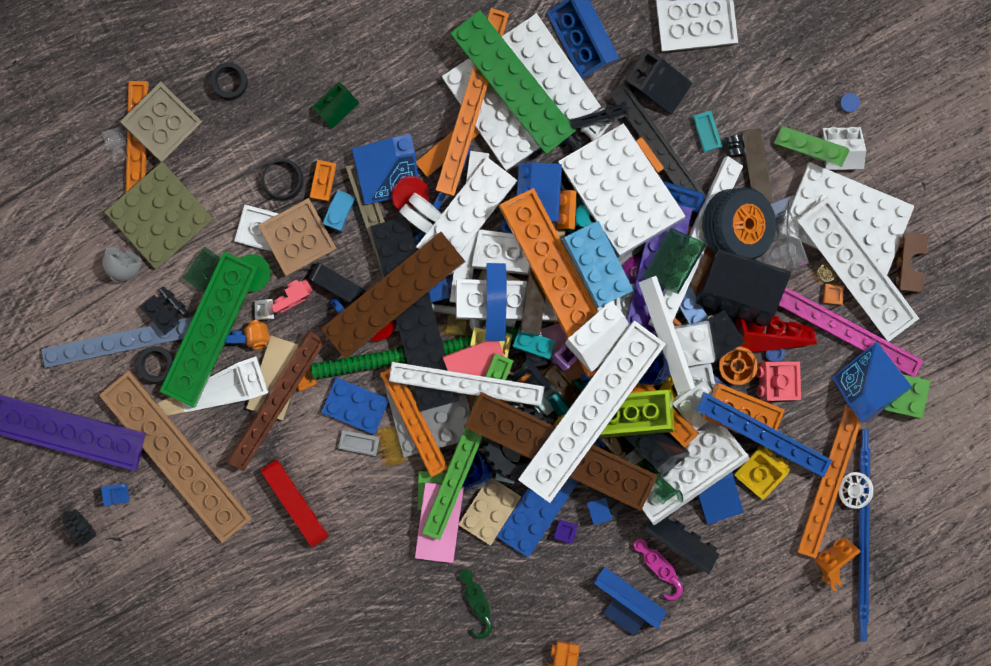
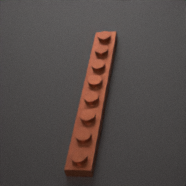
(275, 400)

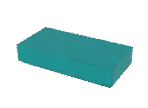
(707, 131)

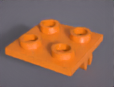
(834, 558)

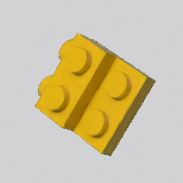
(762, 471)

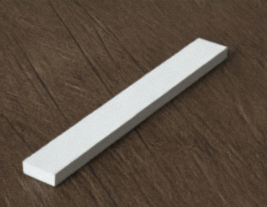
(466, 270)
(466, 383)

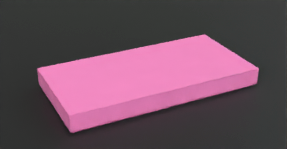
(430, 547)

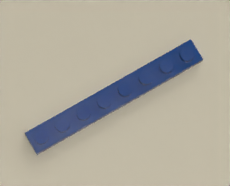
(763, 434)

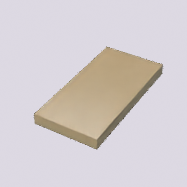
(273, 363)

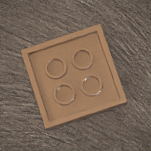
(297, 237)

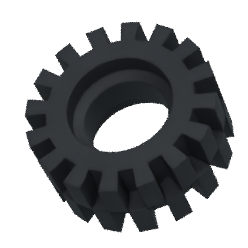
(79, 527)

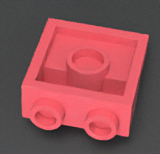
(296, 292)
(779, 381)

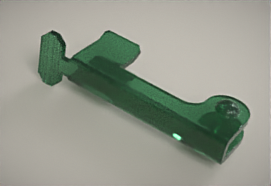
(665, 490)

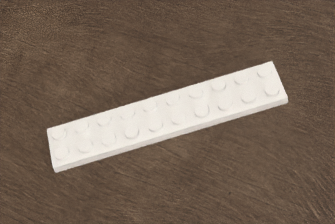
(472, 301)
(591, 411)

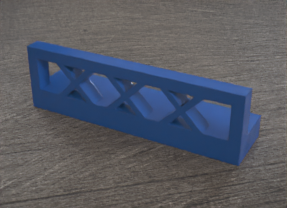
(630, 597)

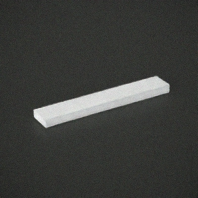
(666, 332)

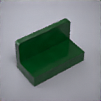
(335, 105)

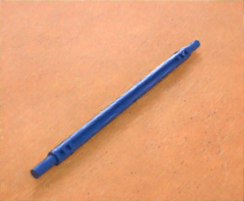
(864, 531)

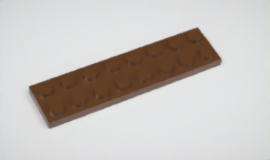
(393, 295)

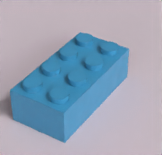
(597, 264)

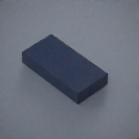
(624, 616)

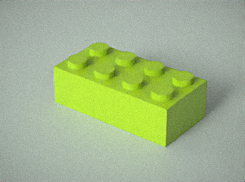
(642, 414)

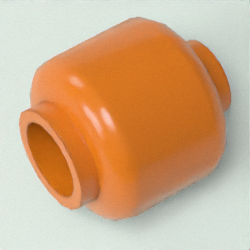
(256, 335)

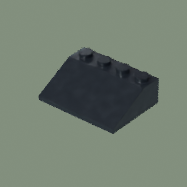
(742, 287)

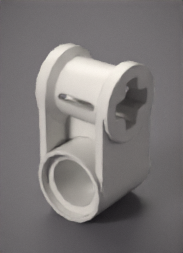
(598, 128)

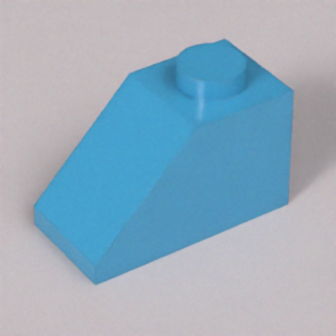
(339, 211)

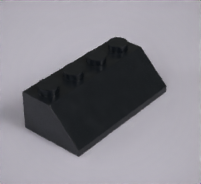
(684, 543)

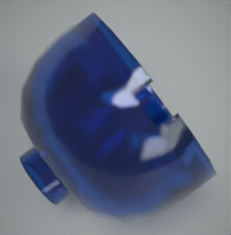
(657, 372)
(479, 473)

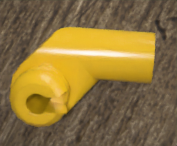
(668, 386)

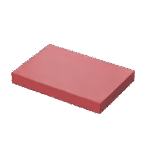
(473, 359)

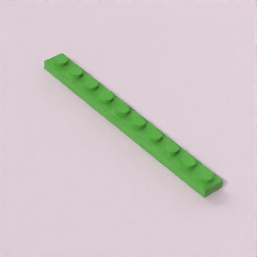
(460, 463)

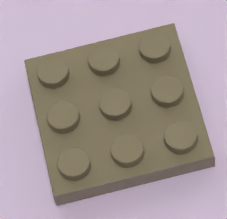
(160, 122)

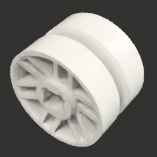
(420, 212)

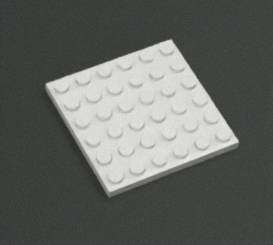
(552, 71)

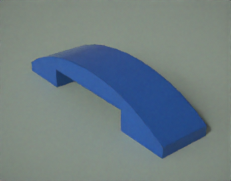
(496, 302)

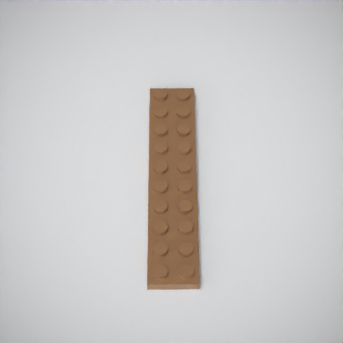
(176, 457)

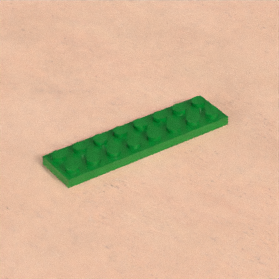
(512, 82)
(209, 329)

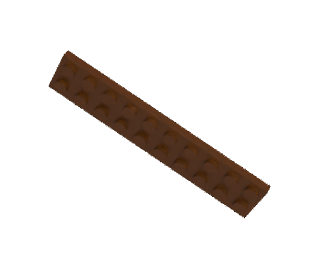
(528, 434)

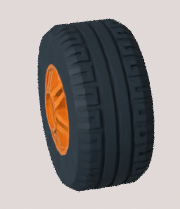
(739, 222)

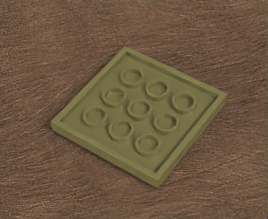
(159, 215)

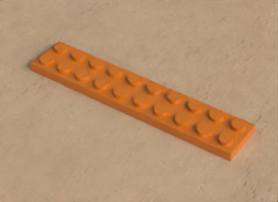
(550, 263)

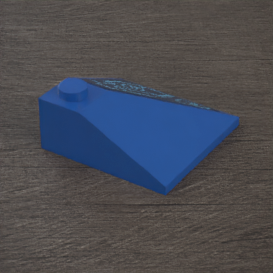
(382, 165)
(871, 383)

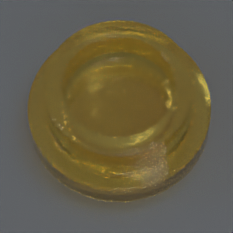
(826, 273)

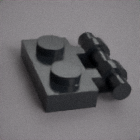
(159, 314)

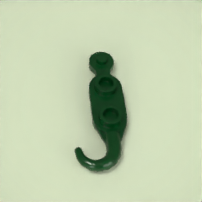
(477, 602)

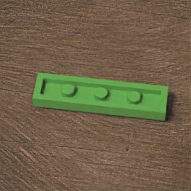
(812, 146)

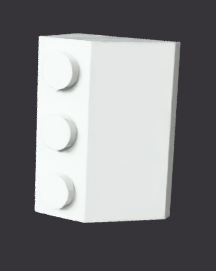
(598, 336)

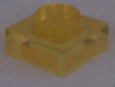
(455, 326)

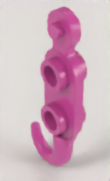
(660, 567)

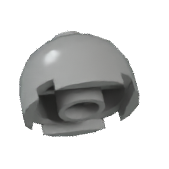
(121, 265)

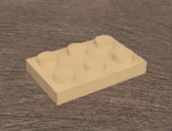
(489, 511)

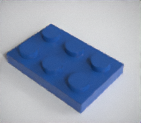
(355, 405)

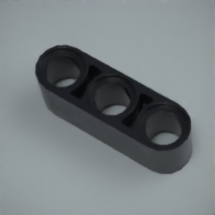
(336, 283)

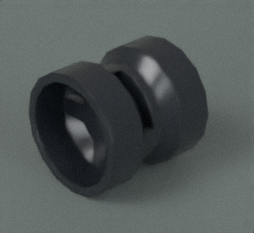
(735, 141)

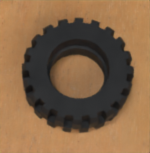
(498, 460)

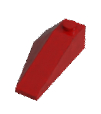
(775, 336)

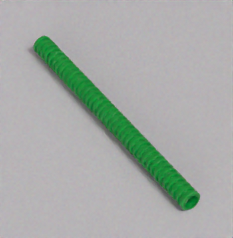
(384, 358)

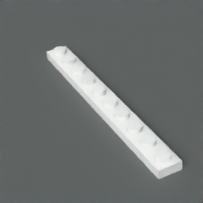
(725, 179)

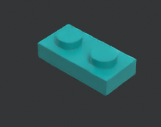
(535, 345)

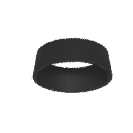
(295, 192)

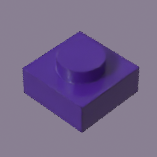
(565, 531)

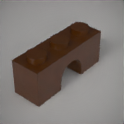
(907, 278)

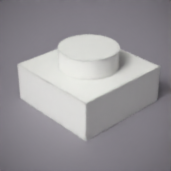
(264, 310)

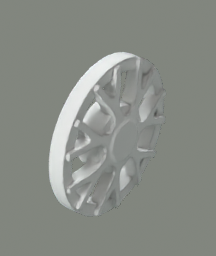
(856, 490)

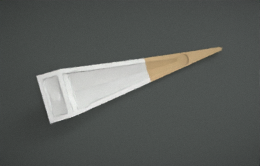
(231, 385)

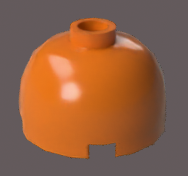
(738, 366)

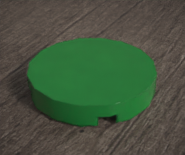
(264, 273)

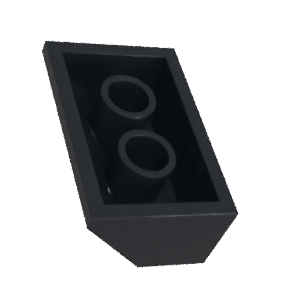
(659, 450)

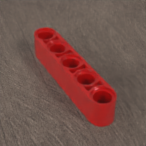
(294, 503)

